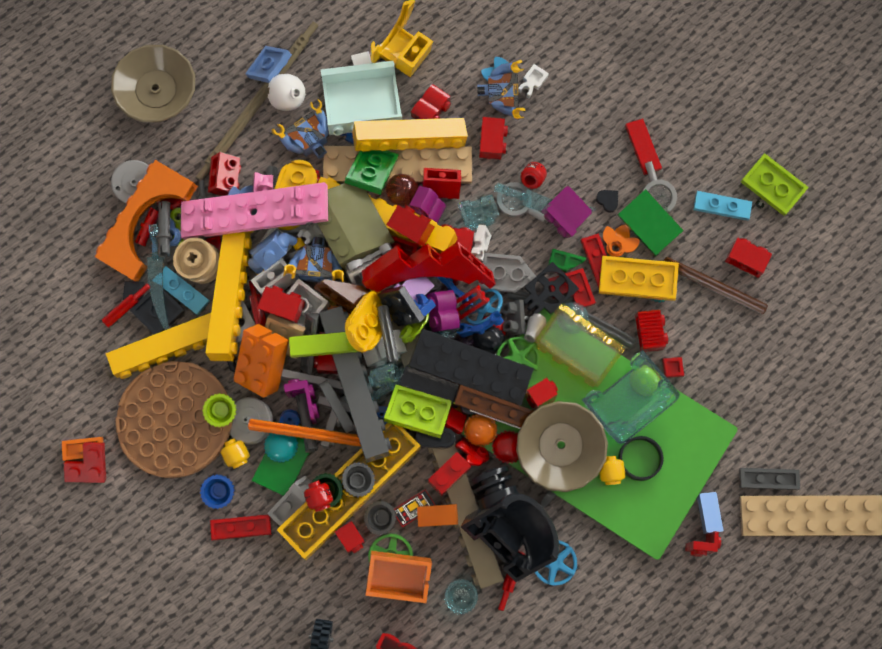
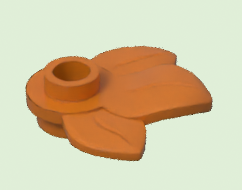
(621, 239)

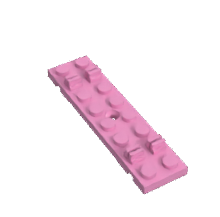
(274, 209)

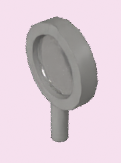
(660, 190)
(513, 207)

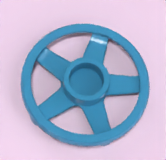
(486, 308)
(559, 565)

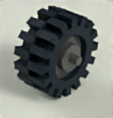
(321, 634)

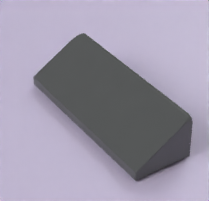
(311, 326)

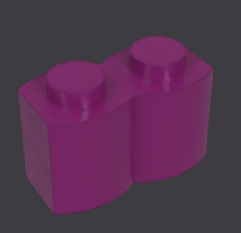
(427, 203)
(444, 314)

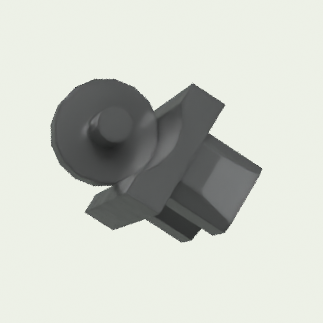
(515, 318)

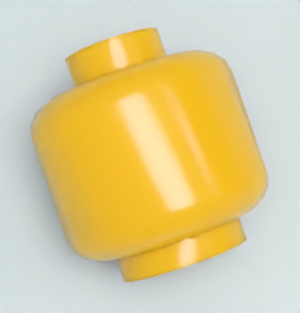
(235, 453)
(612, 471)

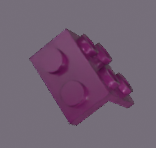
(566, 212)
(298, 387)

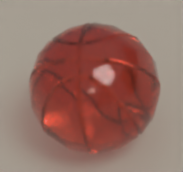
(401, 189)

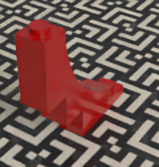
(452, 263)

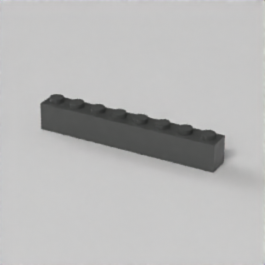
(357, 392)

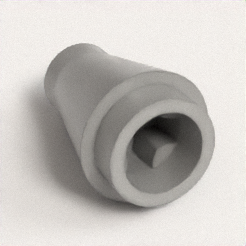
(534, 327)

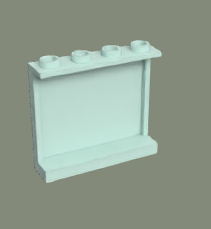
(360, 94)

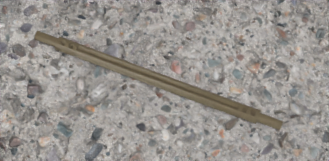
(255, 103)

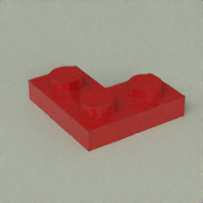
(584, 294)
(92, 467)

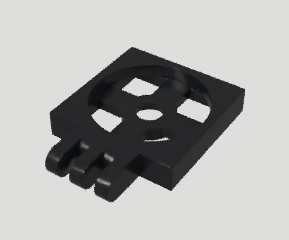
(538, 301)

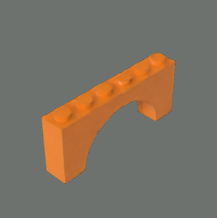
(119, 248)

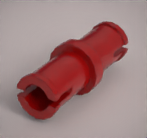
(144, 234)

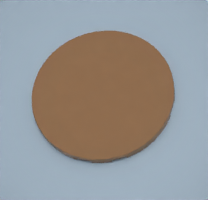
(164, 421)

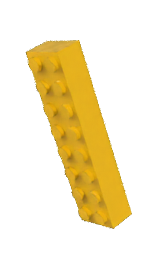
(310, 529)

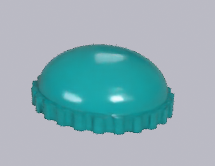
(280, 447)

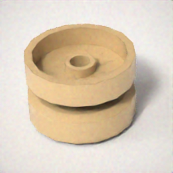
(196, 260)

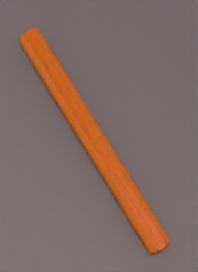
(304, 432)

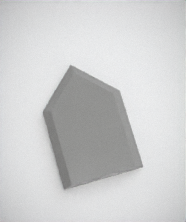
(509, 272)

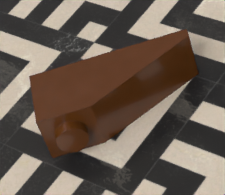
(342, 293)

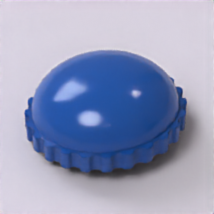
(217, 491)

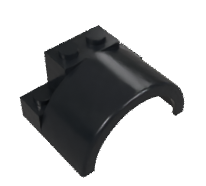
(511, 524)

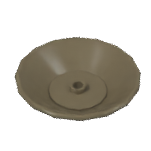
(151, 68)
(568, 466)

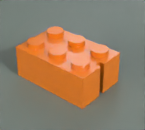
(261, 360)
(398, 577)

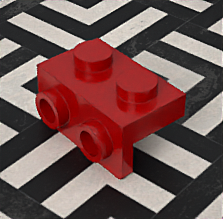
(701, 549)

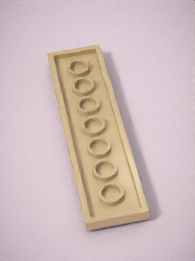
(410, 161)
(811, 515)

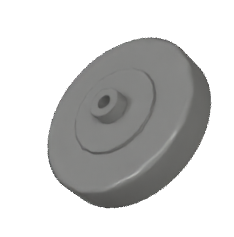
(126, 178)
(248, 409)

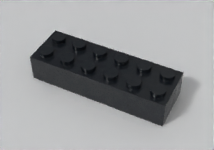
(470, 367)

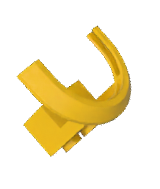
(402, 47)

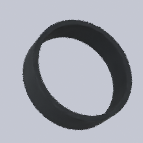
(658, 448)

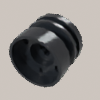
(492, 486)

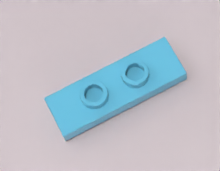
(722, 205)
(183, 291)

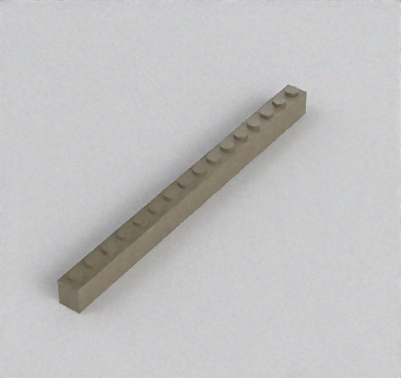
(479, 554)

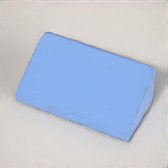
(709, 512)

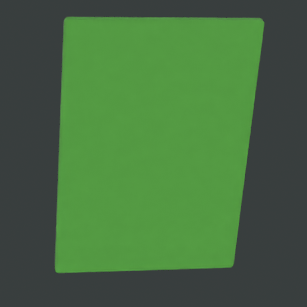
(651, 509)

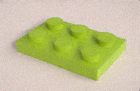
(774, 184)
(418, 411)

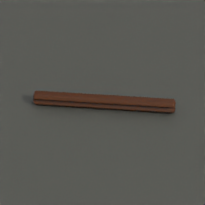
(720, 287)

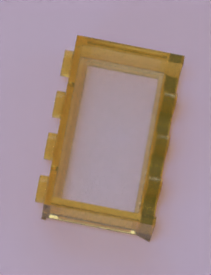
(579, 345)

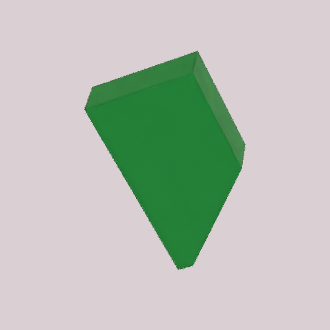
(565, 261)

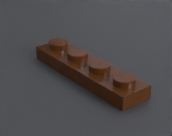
(491, 406)

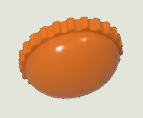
(480, 430)

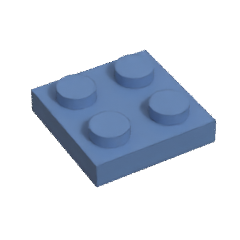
(268, 64)

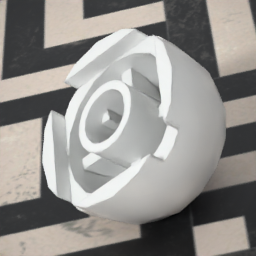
(286, 92)

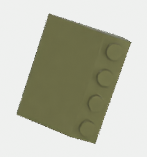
(353, 224)

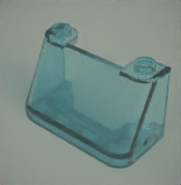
(633, 399)

